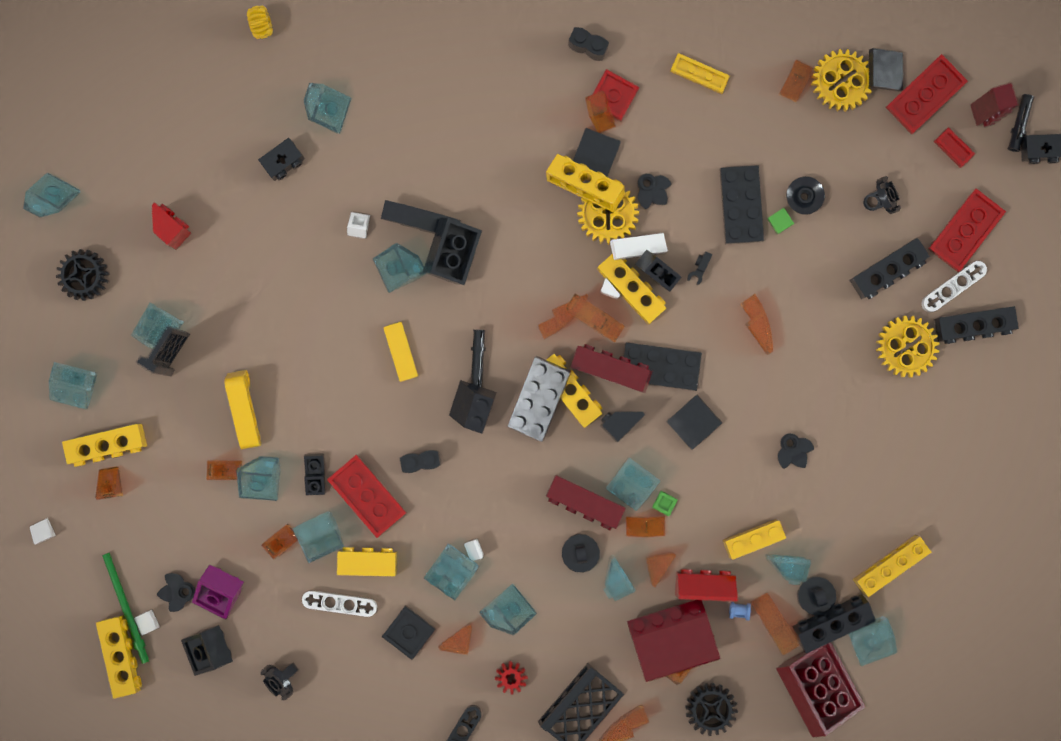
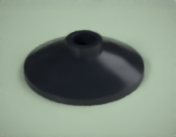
(812, 189)

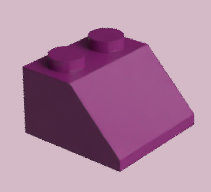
(217, 591)

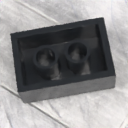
(452, 251)

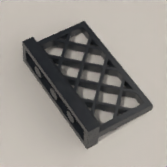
(164, 352)
(570, 695)

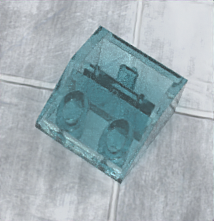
(153, 325)
(71, 385)
(632, 484)
(319, 536)
(451, 571)

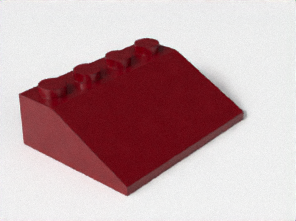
(673, 640)
(820, 689)

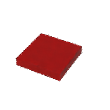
(618, 93)

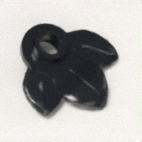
(655, 192)
(796, 453)
(174, 593)

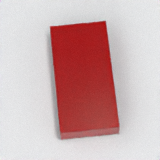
(954, 147)

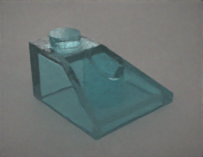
(326, 106)
(49, 196)
(398, 267)
(259, 479)
(790, 567)
(616, 581)
(508, 611)
(874, 641)

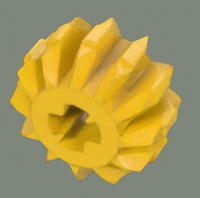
(259, 22)

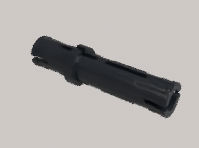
(1026, 103)
(478, 357)

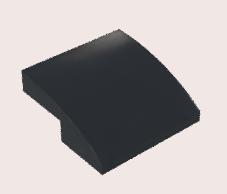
(694, 422)

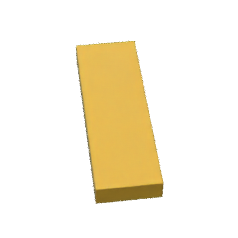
(699, 73)
(400, 351)

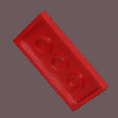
(926, 94)
(967, 230)
(366, 496)

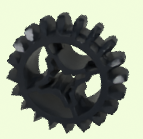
(90, 288)
(724, 720)

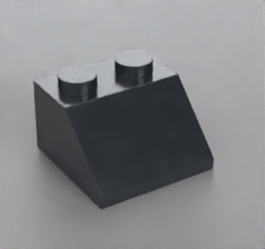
(472, 406)
(620, 423)
(207, 650)

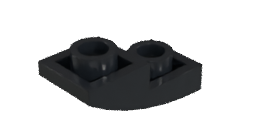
(314, 474)

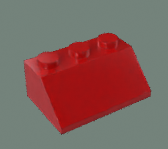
(706, 585)

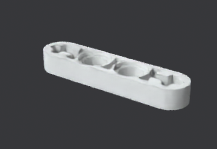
(953, 286)
(339, 606)

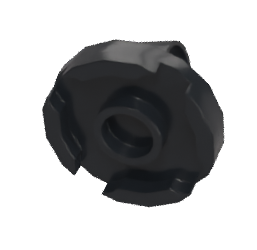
(886, 196)
(580, 553)
(816, 595)
(277, 681)

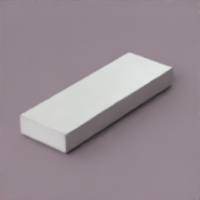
(636, 246)

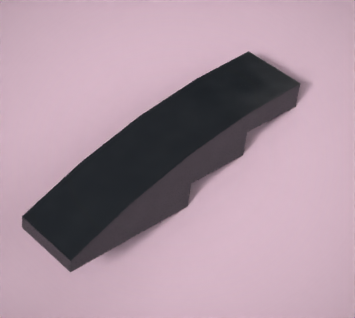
(412, 216)

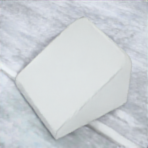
(358, 225)
(609, 290)
(42, 531)
(474, 550)
(146, 622)

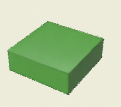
(780, 221)
(664, 503)

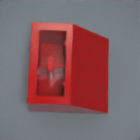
(169, 229)

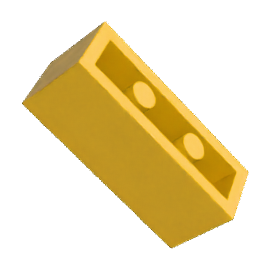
(754, 539)
(367, 562)

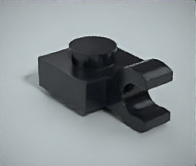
(702, 263)

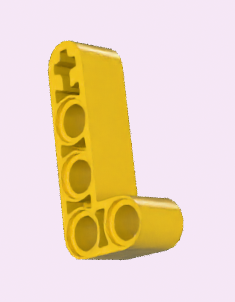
(242, 409)

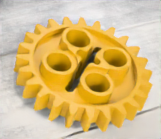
(832, 66)
(625, 213)
(916, 360)

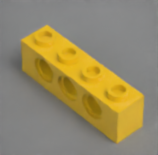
(590, 191)
(647, 313)
(592, 412)
(74, 448)
(892, 565)
(119, 686)

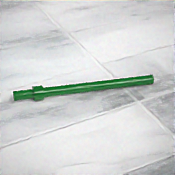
(138, 643)

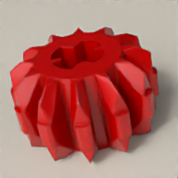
(504, 679)

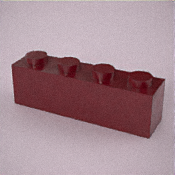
(994, 105)
(612, 369)
(585, 502)

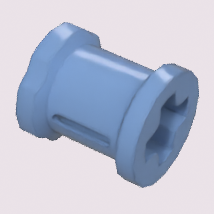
(740, 611)

